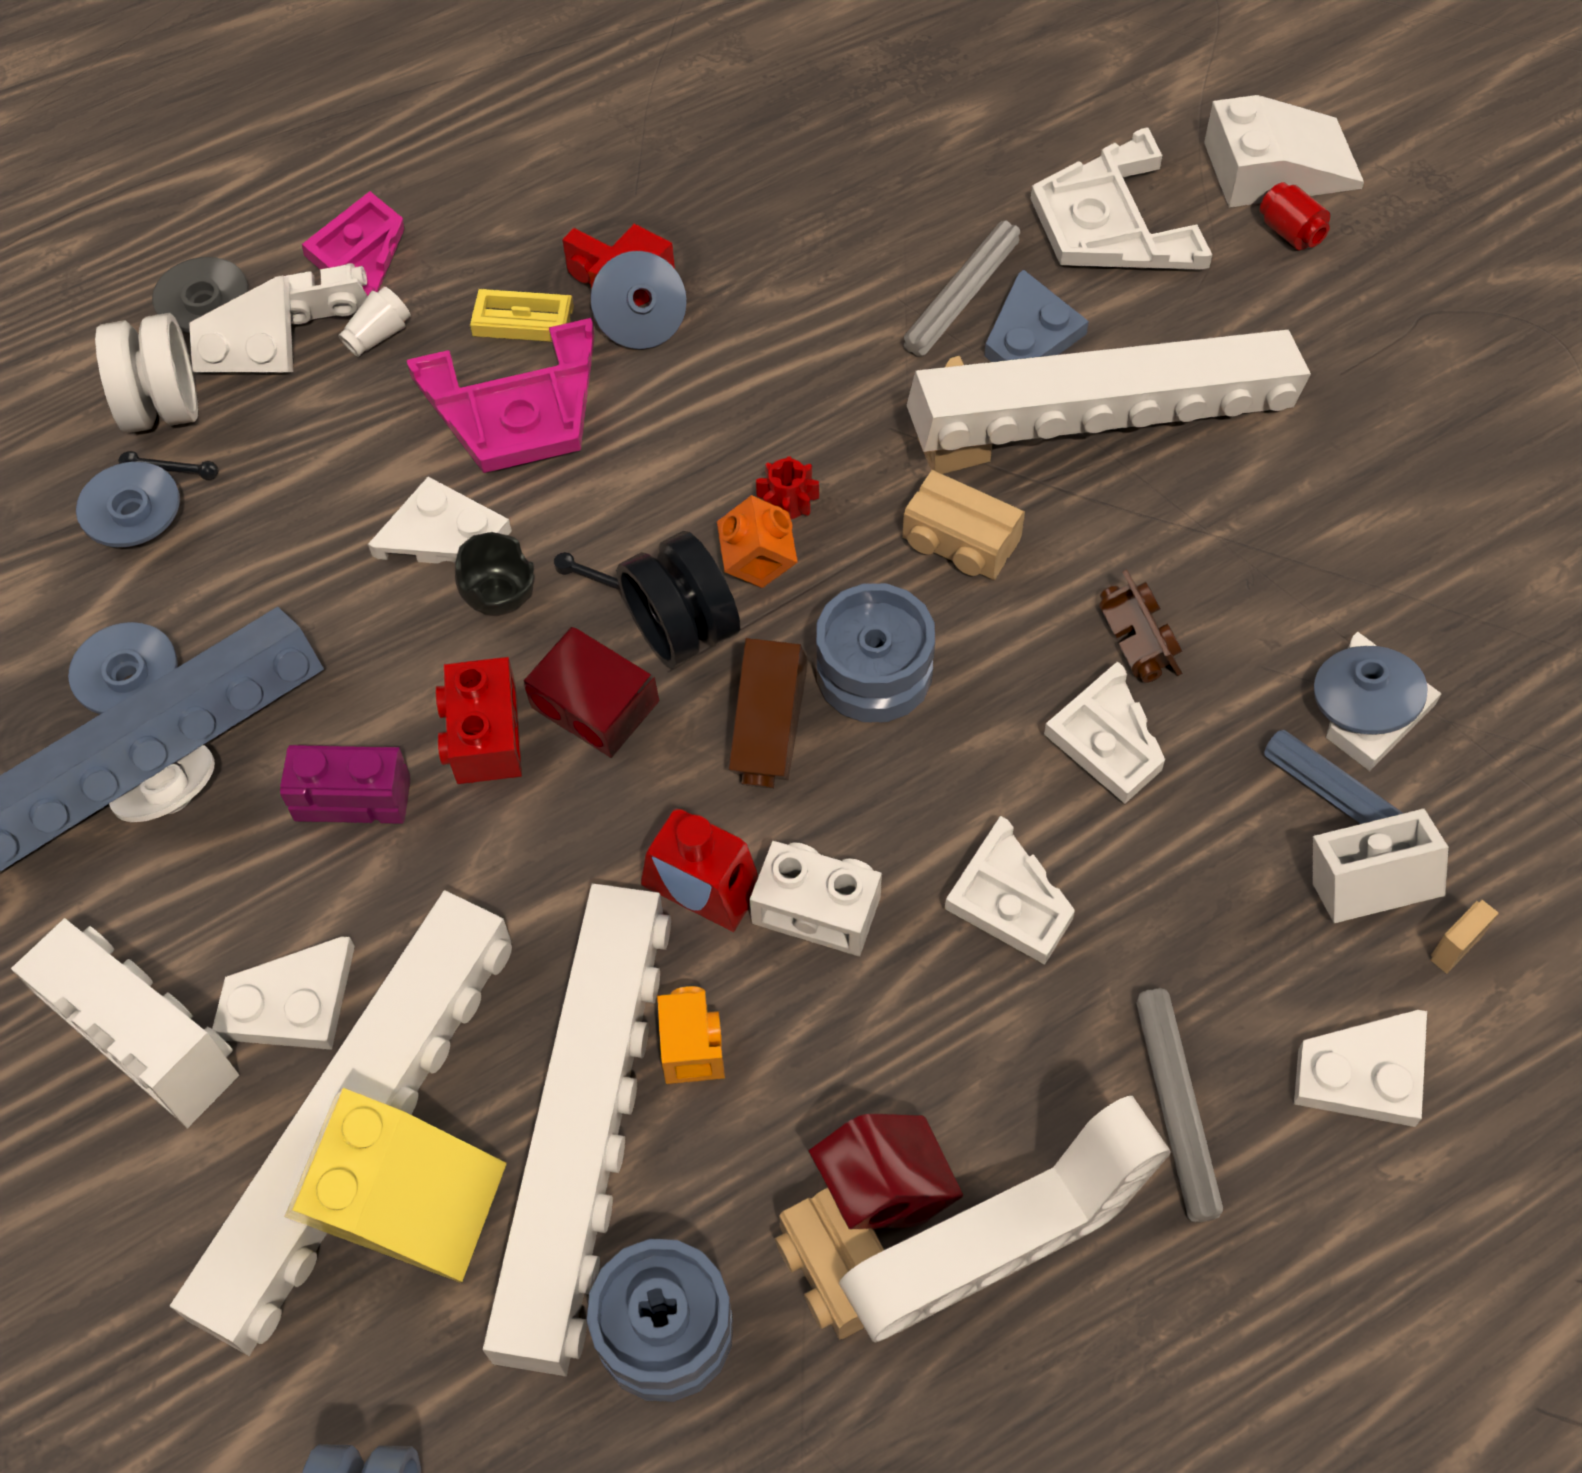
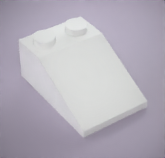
(1270, 142)

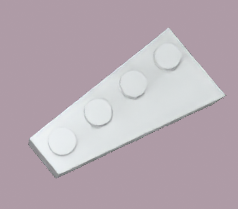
(128, 1020)

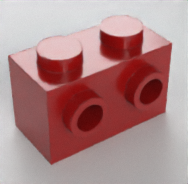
(480, 721)

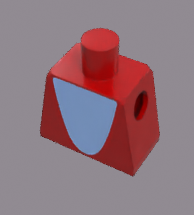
(695, 864)

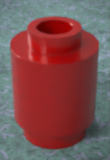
(1295, 216)

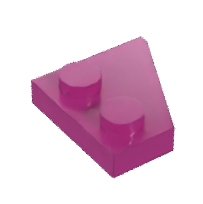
(360, 235)

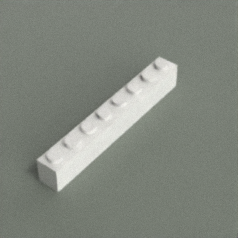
(1105, 389)
(385, 1057)
(577, 1135)

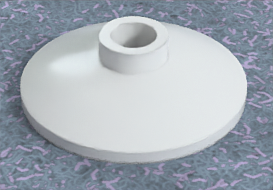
(167, 790)

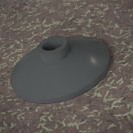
(197, 288)

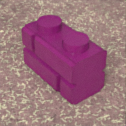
(345, 784)

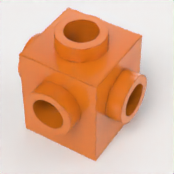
(756, 541)

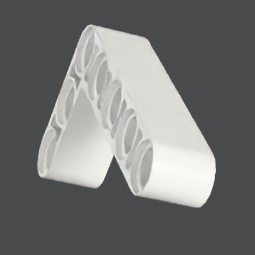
(1012, 1229)

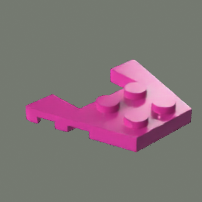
(517, 415)

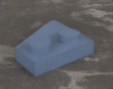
(1033, 323)

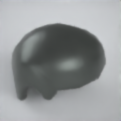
(493, 573)

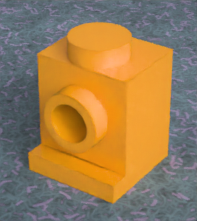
(689, 1037)

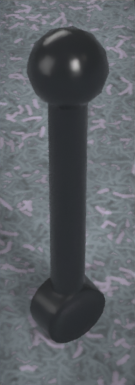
(206, 470)
(565, 565)

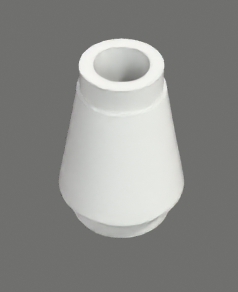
(375, 320)

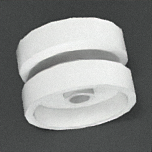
(146, 373)

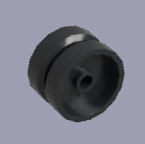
(678, 599)

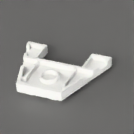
(1097, 221)

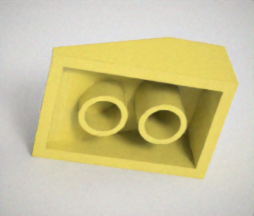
(396, 1186)

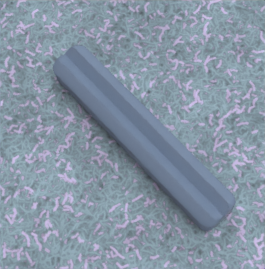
(1327, 779)

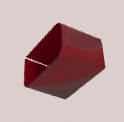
(591, 691)
(886, 1171)

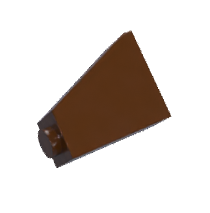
(767, 711)

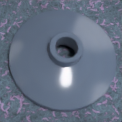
(614, 304)
(127, 504)
(111, 656)
(1370, 690)

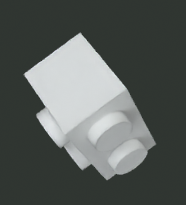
(1379, 865)
(816, 897)

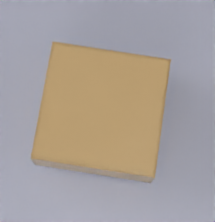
(1463, 935)

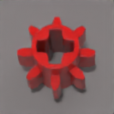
(788, 486)

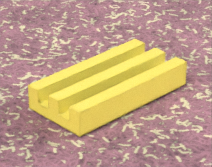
(519, 322)

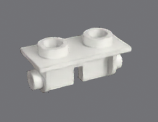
(337, 295)

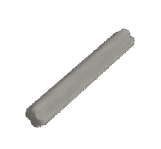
(961, 288)
(1179, 1106)

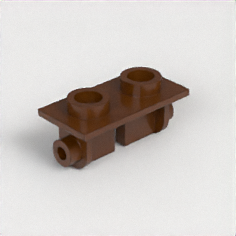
(1151, 646)

